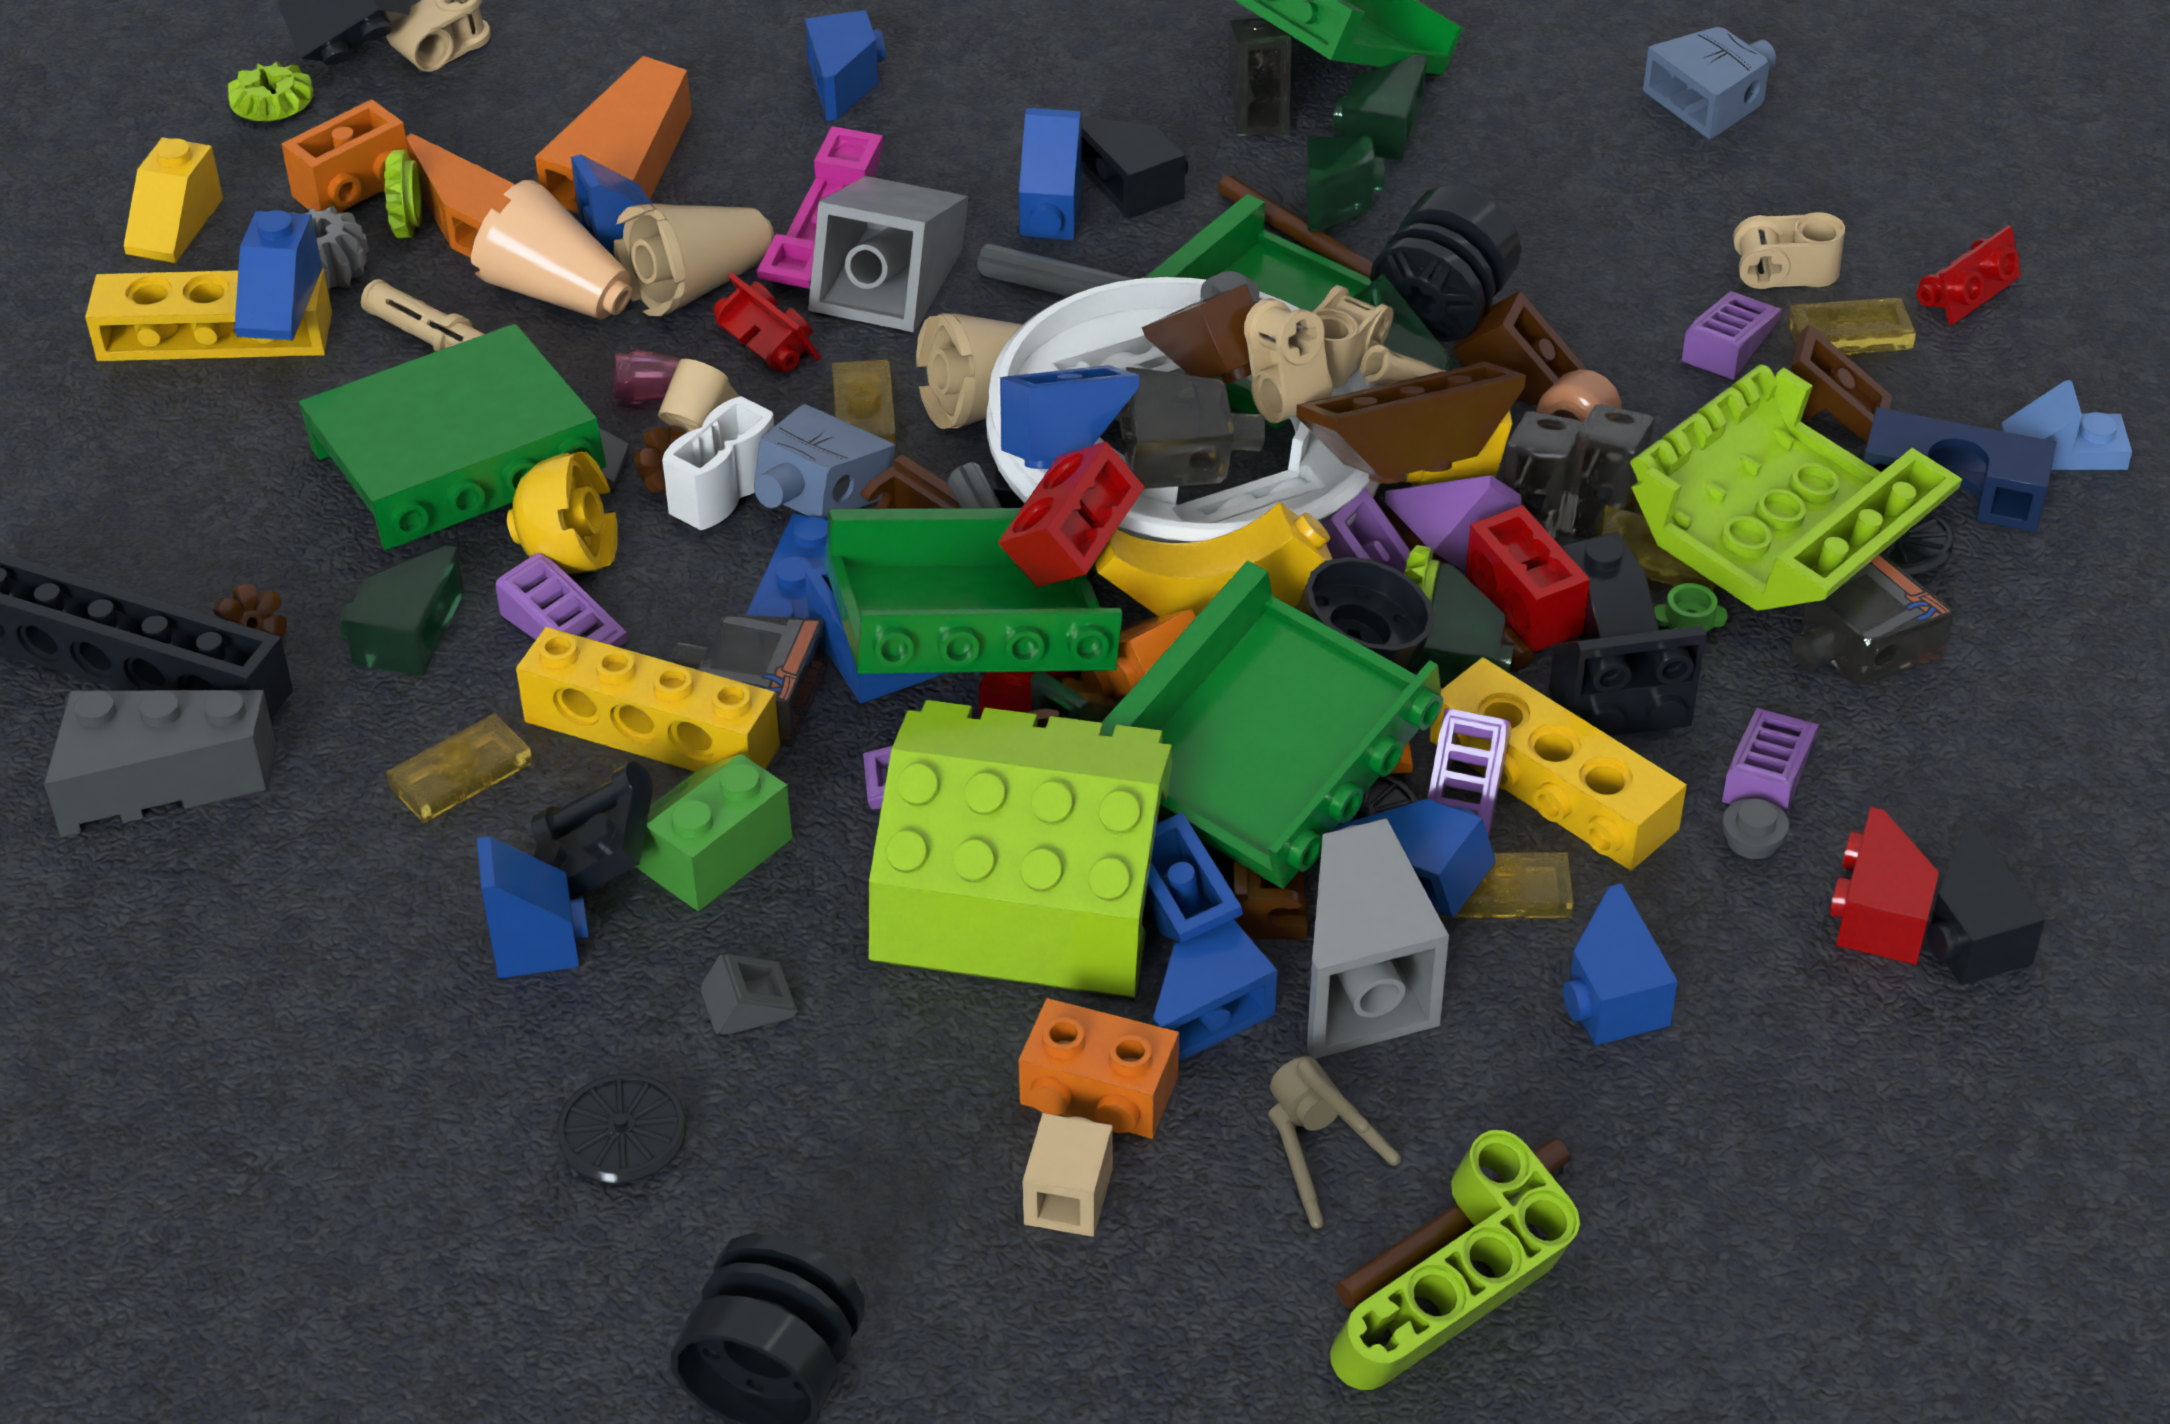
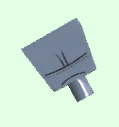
(1709, 78)
(818, 463)

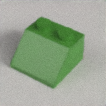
(715, 829)

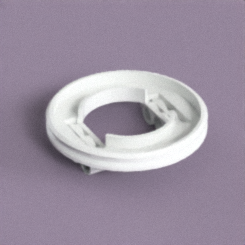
(1105, 329)

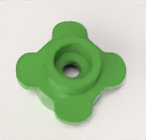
(1691, 606)

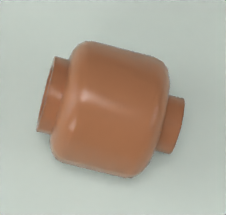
(1577, 394)

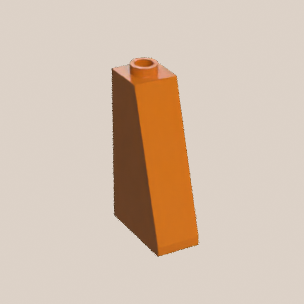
(624, 129)

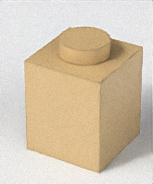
(1068, 1174)

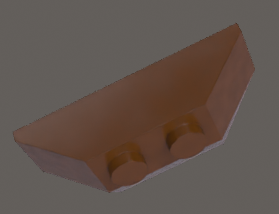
(1415, 421)

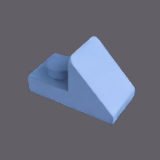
(2081, 440)

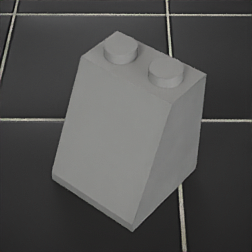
(884, 251)
(1374, 944)

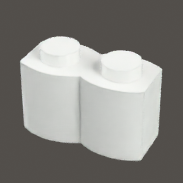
(715, 463)

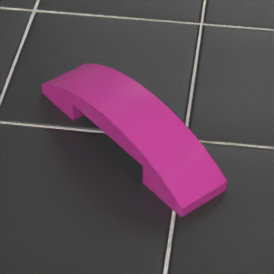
(840, 161)

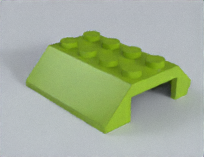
(1774, 502)
(1017, 848)

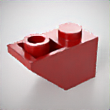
(1889, 892)

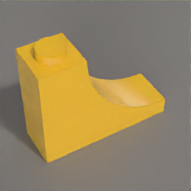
(1191, 574)

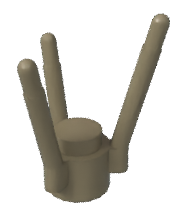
(1313, 1101)

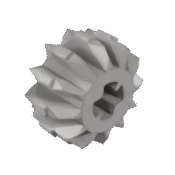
(340, 246)

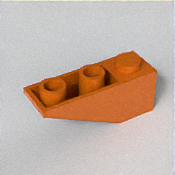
(456, 192)

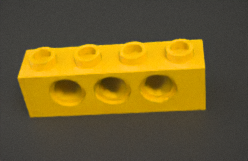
(189, 318)
(644, 703)
(1569, 767)

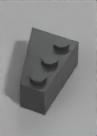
(156, 749)

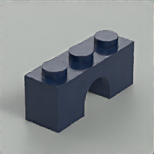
(1998, 467)

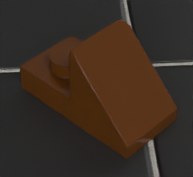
(1837, 384)

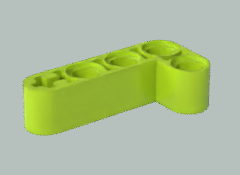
(1449, 1276)

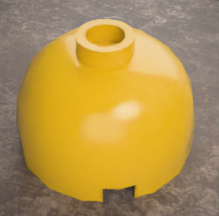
(563, 515)

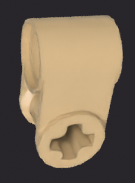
(439, 32)
(1794, 252)
(1350, 331)
(1290, 365)
(694, 394)

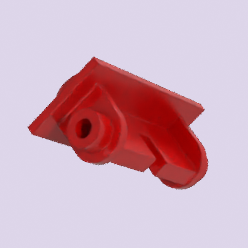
(1973, 276)
(755, 309)

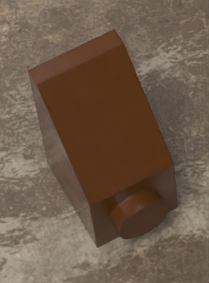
(1207, 336)
(1522, 341)

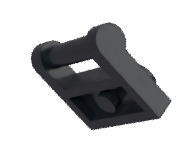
(607, 841)

